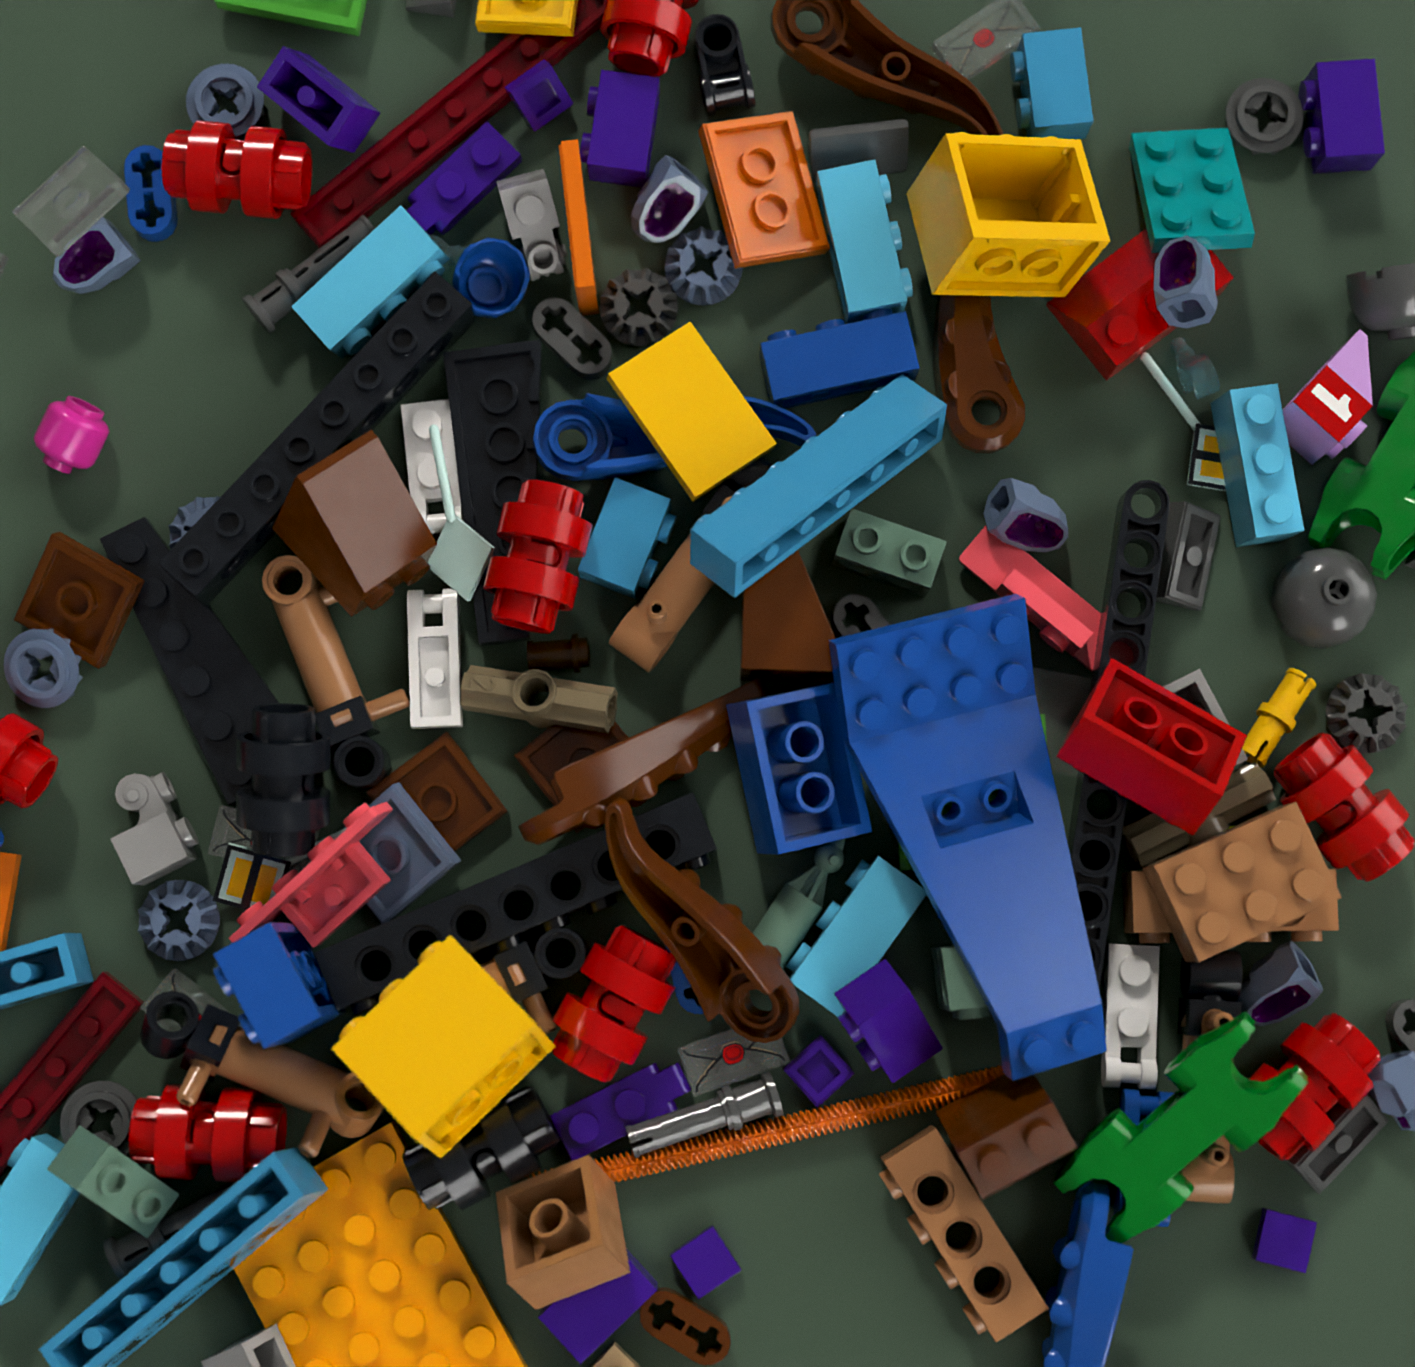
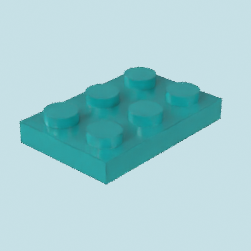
(1191, 188)

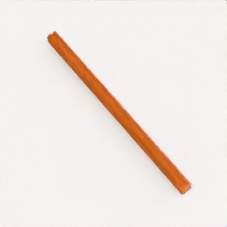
(792, 1126)

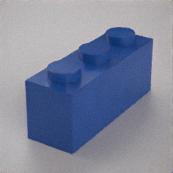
(838, 358)

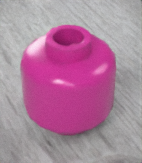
(71, 434)

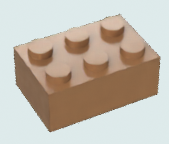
(1241, 883)

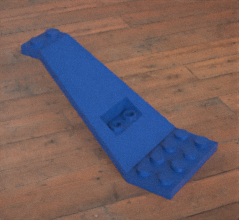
(946, 717)

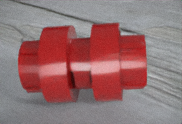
(646, 33)
(215, 168)
(542, 536)
(24, 762)
(1364, 827)
(603, 1037)
(1336, 1067)
(224, 1134)

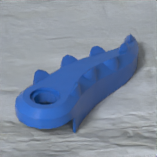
(617, 442)
(1088, 1285)

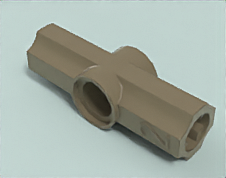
(568, 702)
(1154, 838)

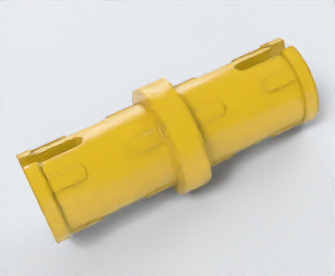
(1277, 716)

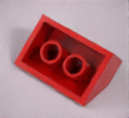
(1114, 306)
(1153, 747)

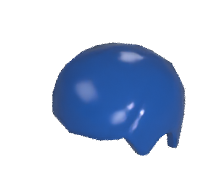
(492, 277)

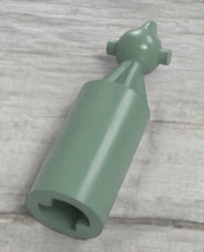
(799, 903)

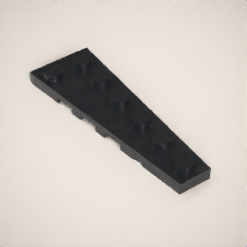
(493, 425)
(196, 653)

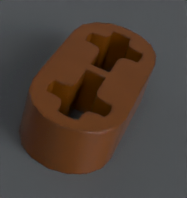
(679, 1337)

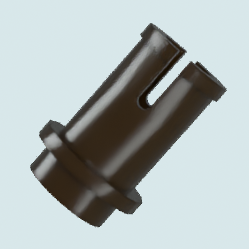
(559, 654)

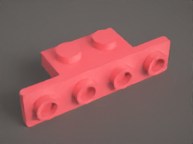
(1053, 607)
(329, 887)

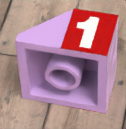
(1330, 405)

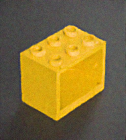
(1006, 215)
(442, 1046)

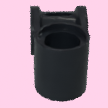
(724, 73)

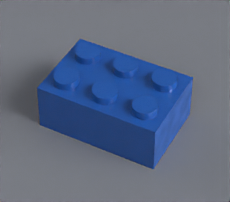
(797, 770)
(275, 984)

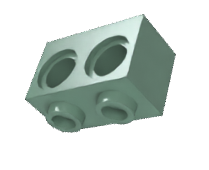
(889, 553)
(955, 986)
(113, 1181)

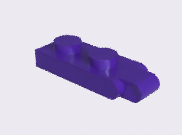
(463, 180)
(605, 1113)

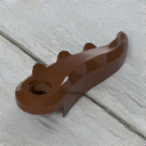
(878, 64)
(972, 369)
(635, 766)
(705, 937)

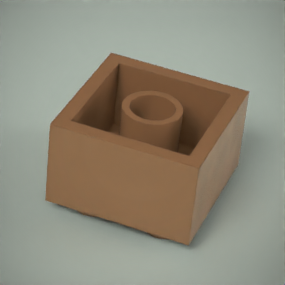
(561, 1232)

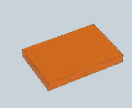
(763, 189)
(578, 227)

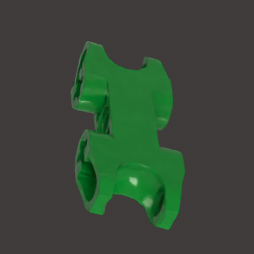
(1384, 489)
(1208, 1104)

